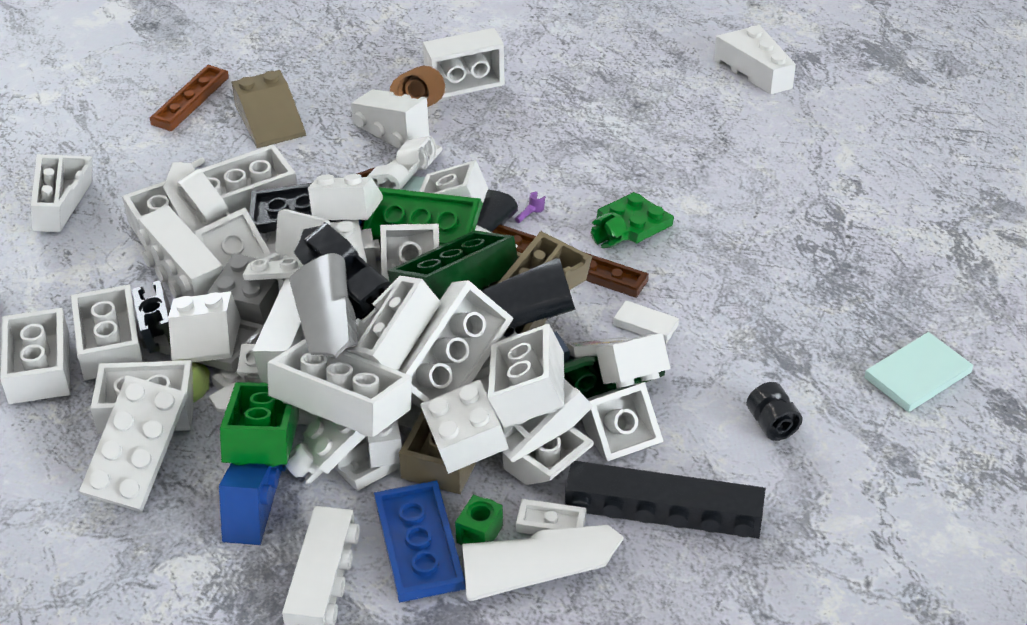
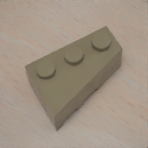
(546, 248)

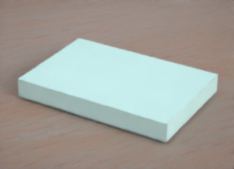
(918, 371)

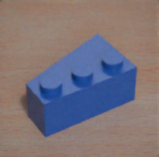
(246, 501)

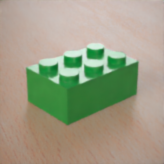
(257, 427)

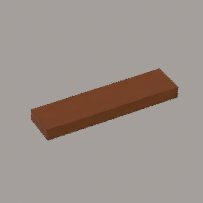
(189, 98)

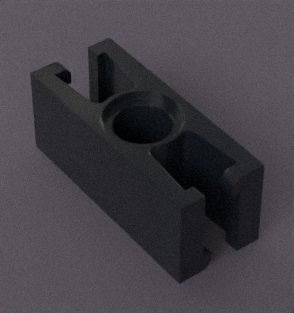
(152, 315)

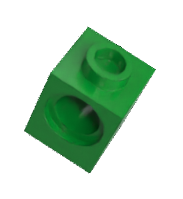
(479, 521)

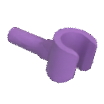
(535, 205)

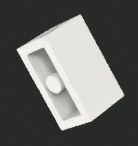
(632, 359)

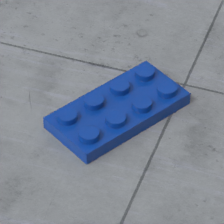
(419, 541)

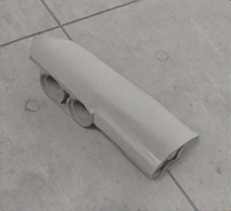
(324, 305)

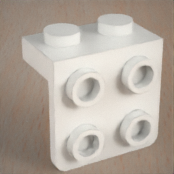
(289, 231)

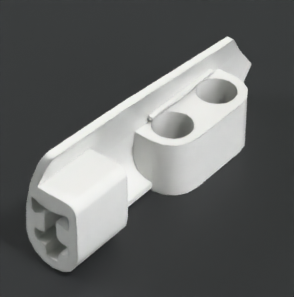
(412, 156)
(193, 196)
(546, 556)

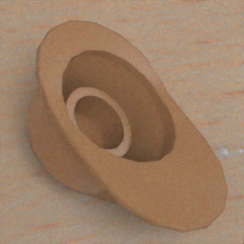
(420, 82)

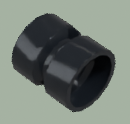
(774, 411)

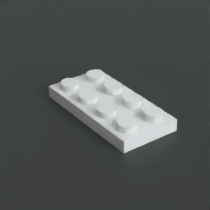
(133, 443)

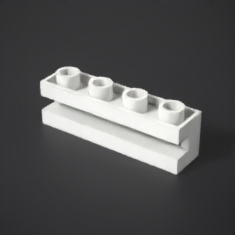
(321, 568)

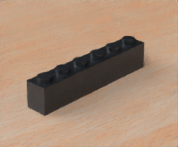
(666, 499)

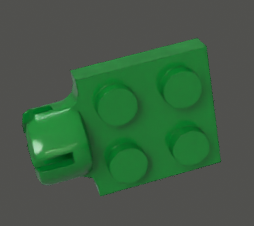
(629, 219)

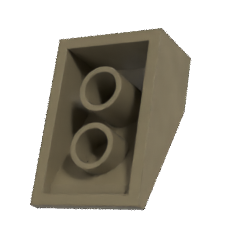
(267, 108)

